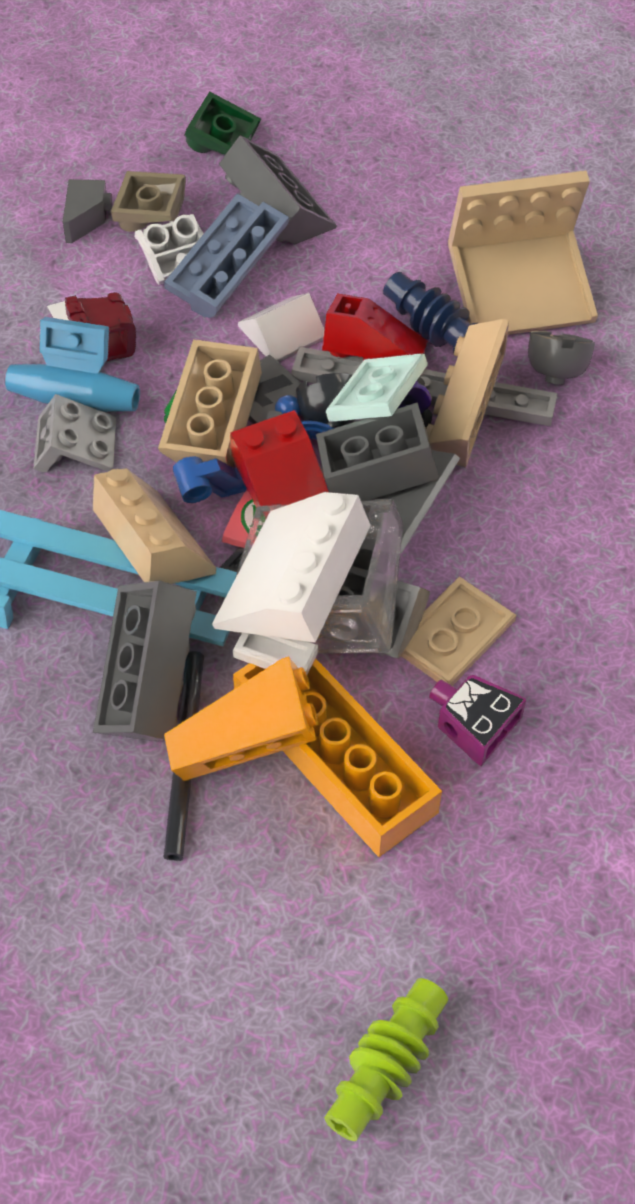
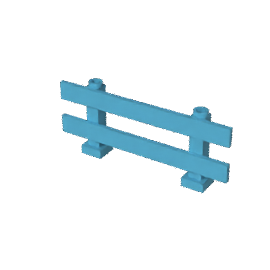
(33, 534)

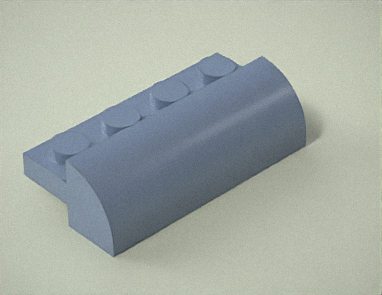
(225, 254)

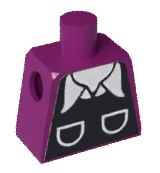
(477, 715)

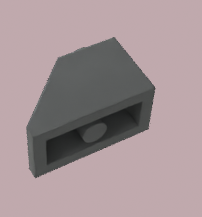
(85, 207)

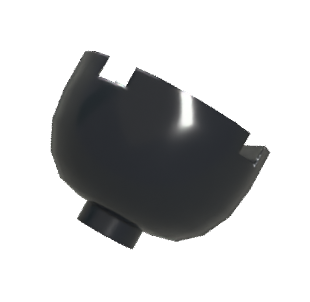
(318, 396)

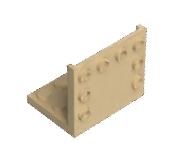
(520, 252)

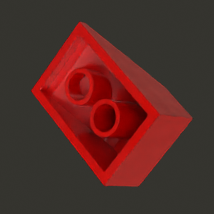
(277, 461)

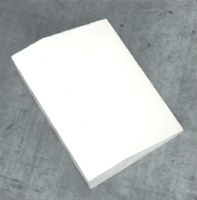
(296, 568)

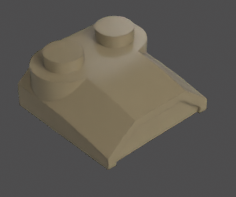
(147, 199)

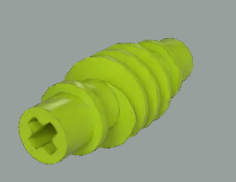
(385, 1059)

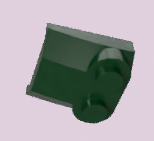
(219, 125)

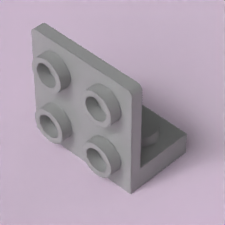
(74, 432)

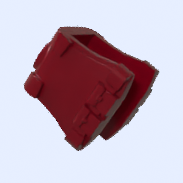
(108, 312)

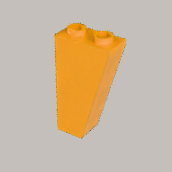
(245, 724)

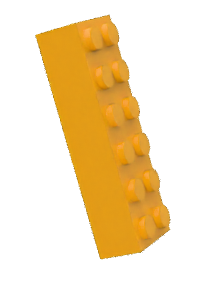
(359, 765)

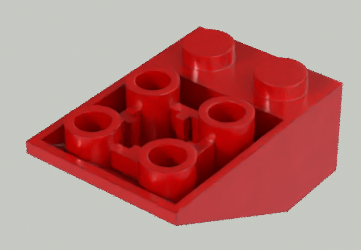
(366, 330)

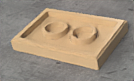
(456, 632)

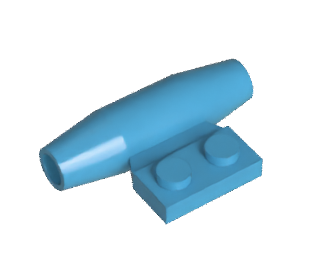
(72, 369)

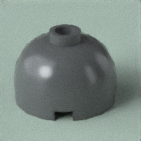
(559, 355)

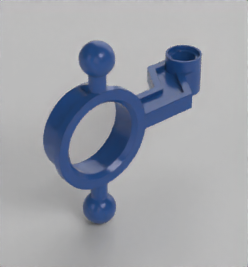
(200, 478)

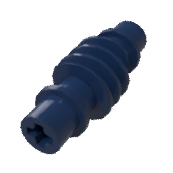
(430, 311)

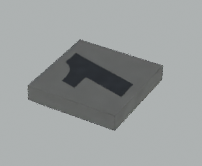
(273, 384)

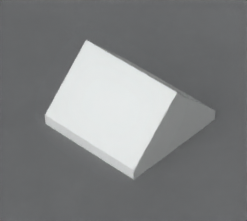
(285, 327)

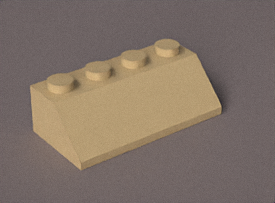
(468, 389)
(211, 401)
(147, 529)

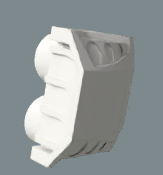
(168, 244)

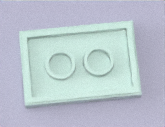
(377, 387)

